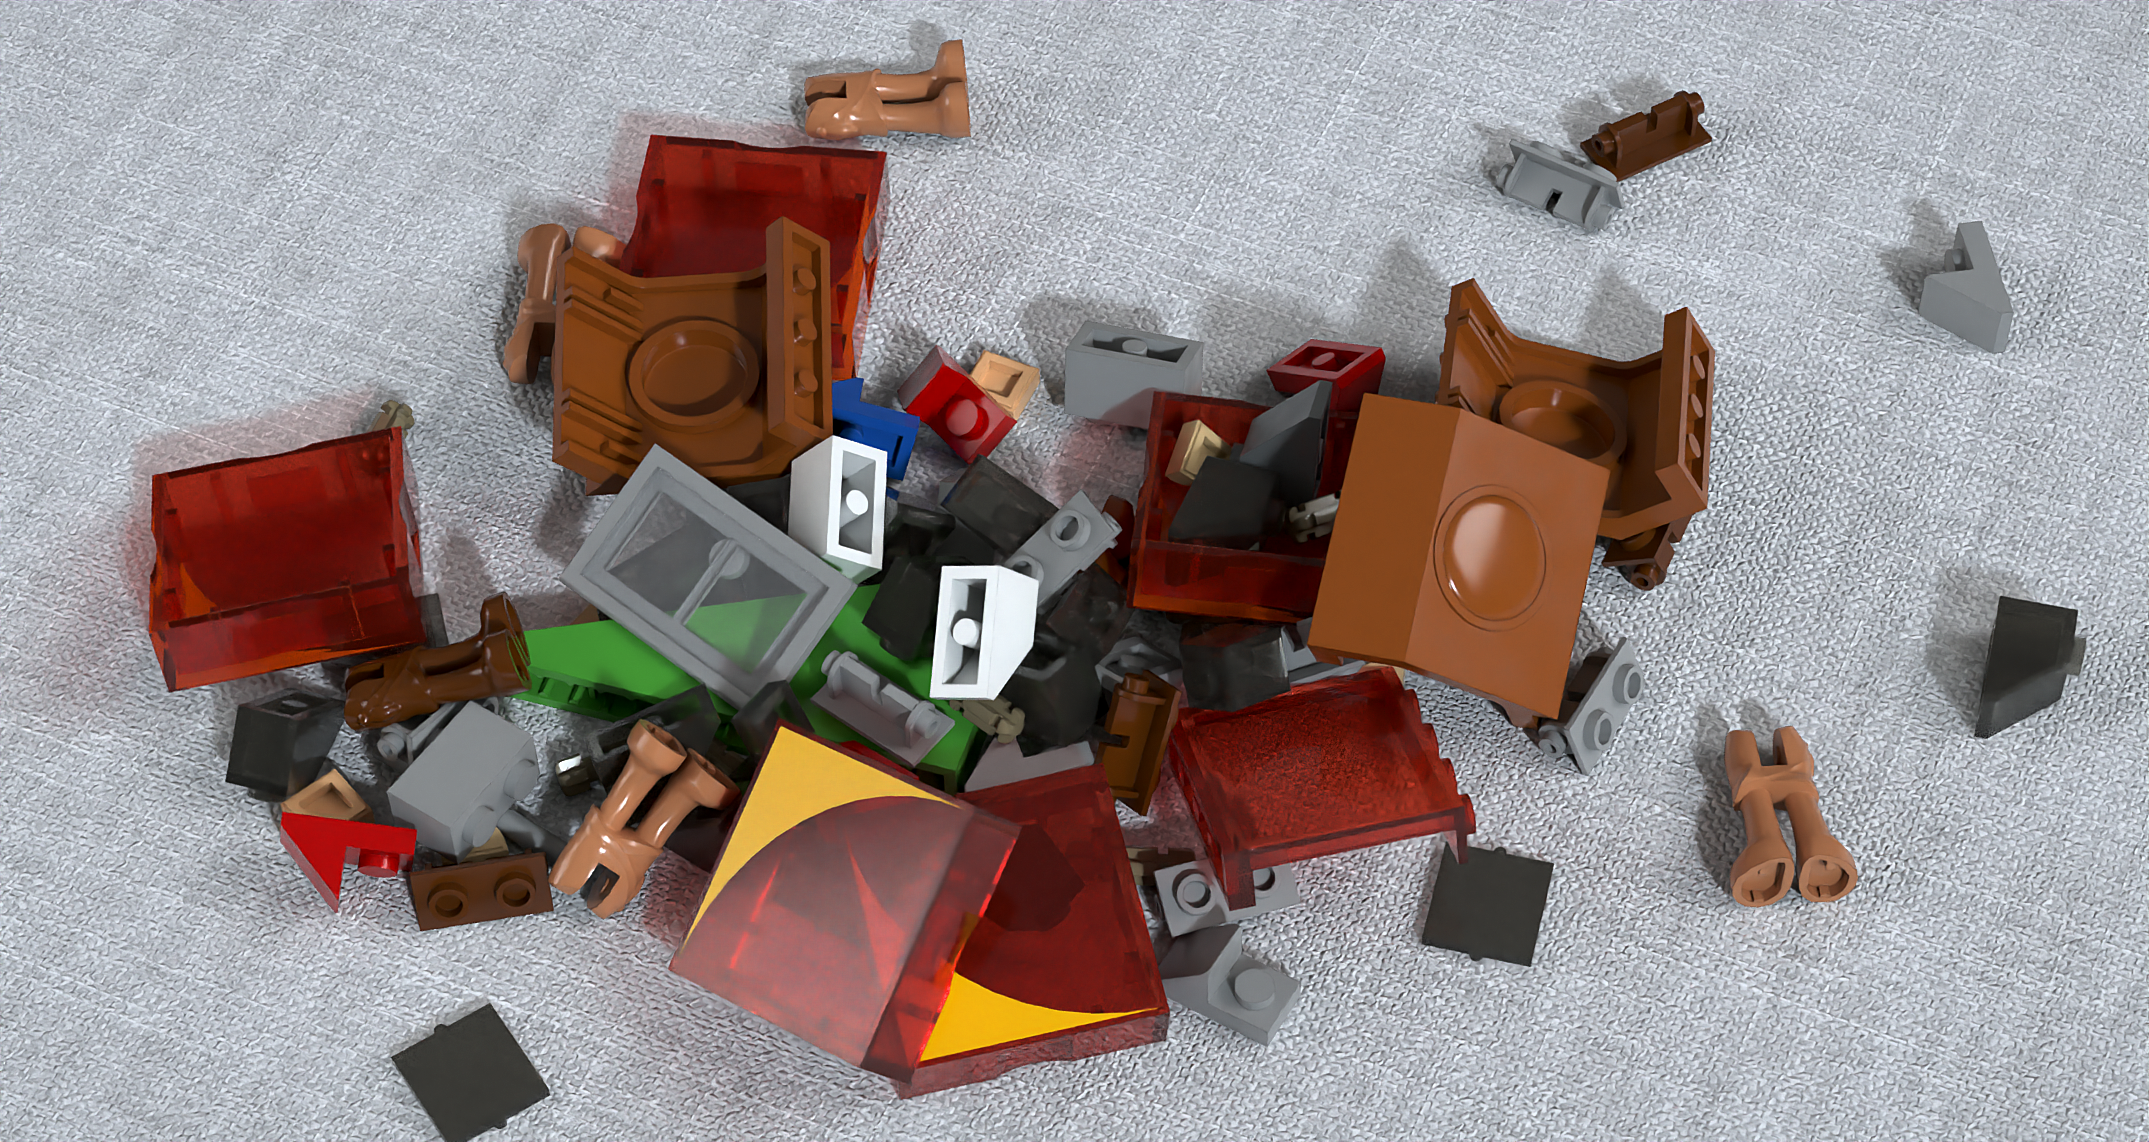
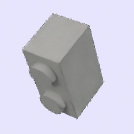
(1117, 370)
(465, 782)

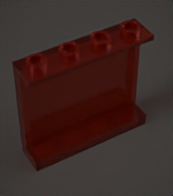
(1314, 777)

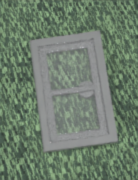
(706, 581)

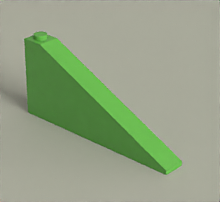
(613, 674)

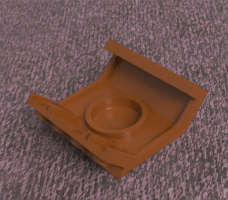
(702, 365)
(1633, 417)
(1459, 554)

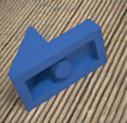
(874, 425)

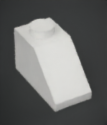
(981, 630)

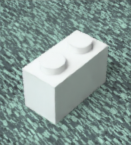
(840, 505)

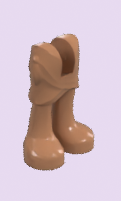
(854, 107)
(536, 314)
(630, 850)
(1766, 866)

